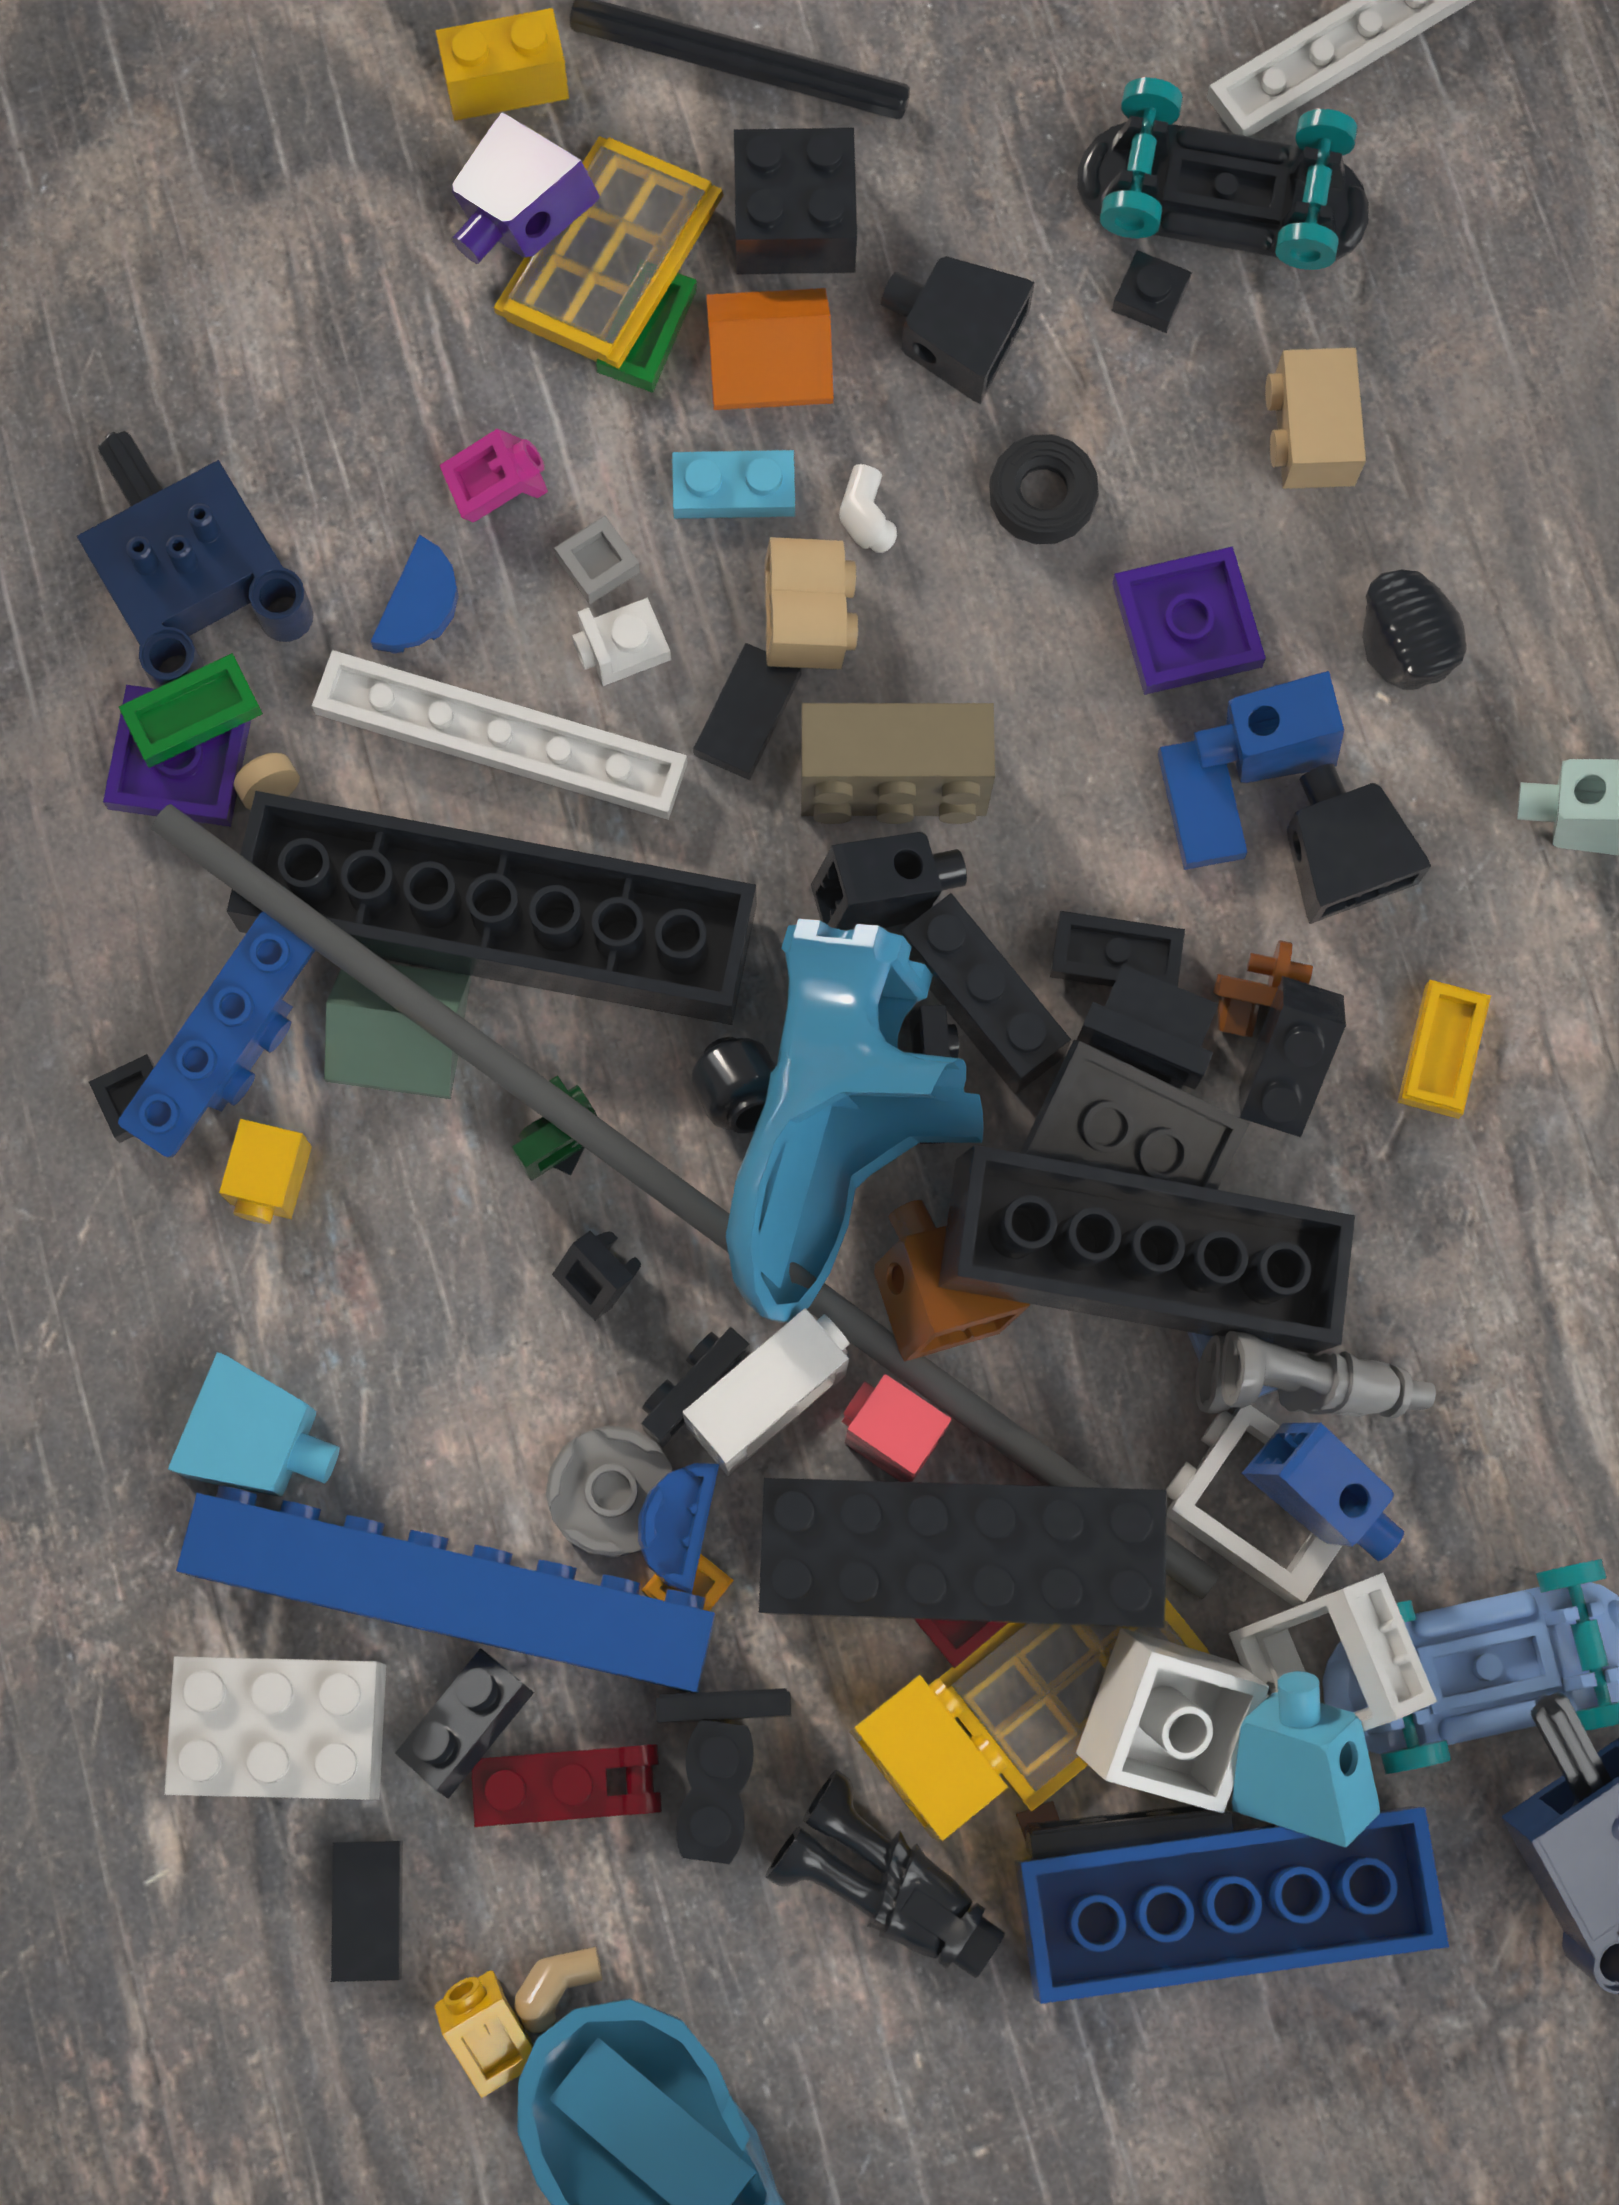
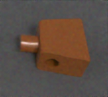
(920, 1312)

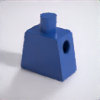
(1277, 731)
(1326, 1488)

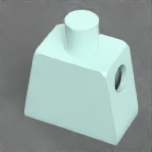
(1580, 805)

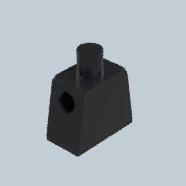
(960, 321)
(1350, 846)
(883, 880)

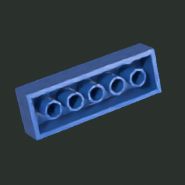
(1228, 1907)

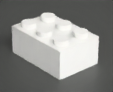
(276, 1728)

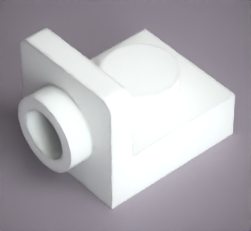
(620, 641)

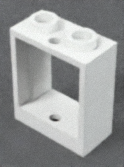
(768, 1390)
(1189, 1484)
(1372, 1639)

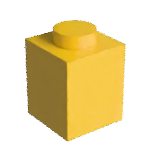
(265, 1171)

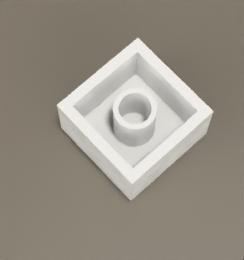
(1169, 1720)

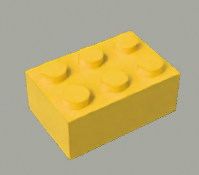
(930, 1756)

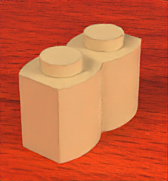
(808, 603)

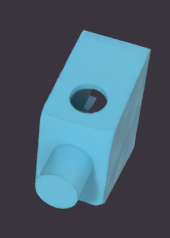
(250, 1434)
(1305, 1765)

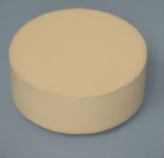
(268, 774)

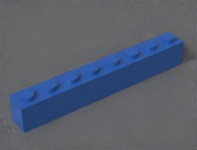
(447, 1591)

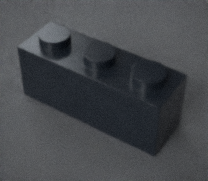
(985, 994)

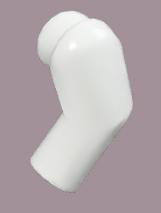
(861, 515)

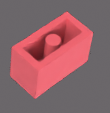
(893, 1428)

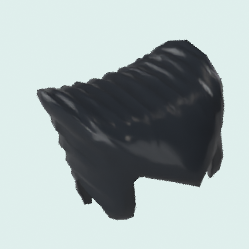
(1411, 630)

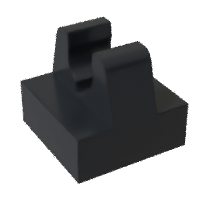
(594, 1273)

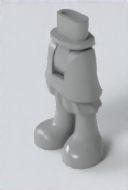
(1240, 1364)

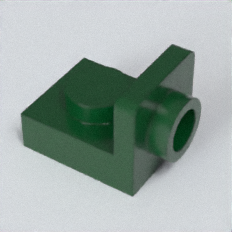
(545, 1144)

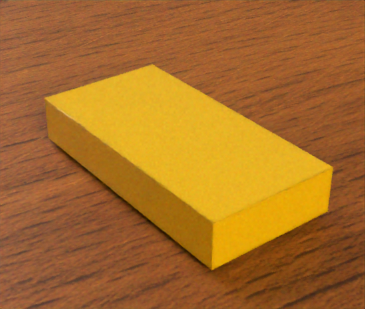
(1444, 1049)

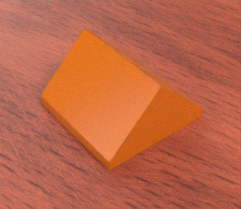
(770, 348)

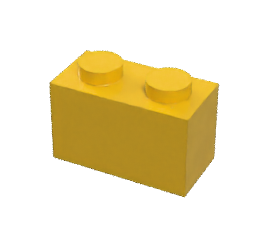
(503, 64)

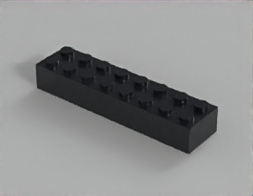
(508, 907)

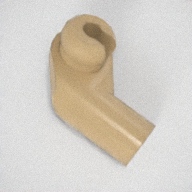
(547, 1983)

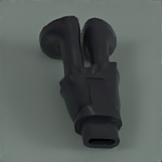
(915, 1898)

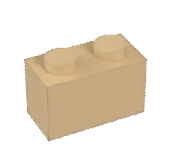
(1317, 418)

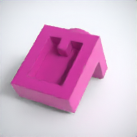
(493, 473)

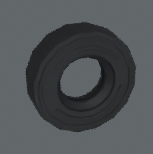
(1050, 454)

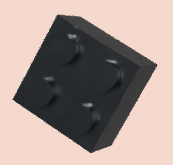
(795, 201)

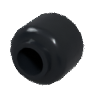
(733, 1082)

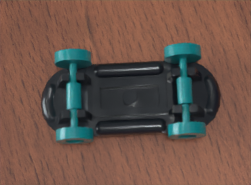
(1224, 185)

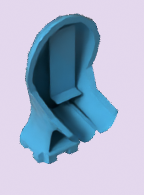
(836, 1108)
(635, 2114)

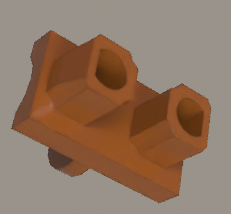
(1242, 997)

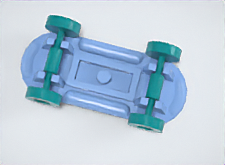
(1494, 1662)

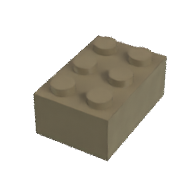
(897, 761)

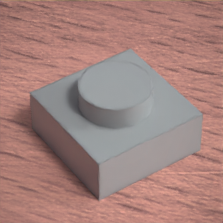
(597, 559)

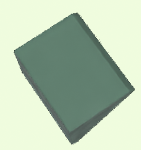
(381, 1047)

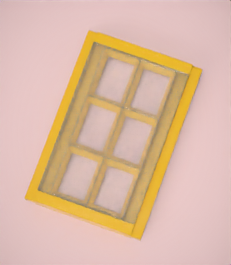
(617, 259)
(1035, 1691)

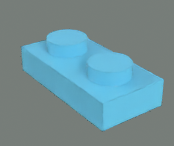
(733, 484)

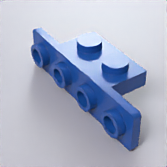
(220, 1039)

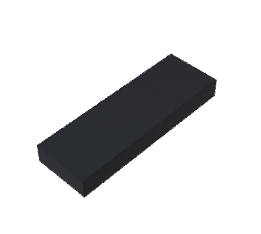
(1123, 1830)

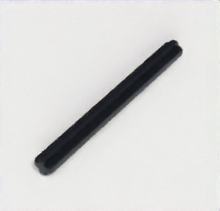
(740, 57)

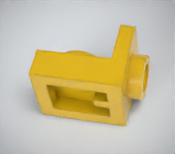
(483, 2032)

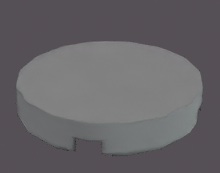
(601, 1487)

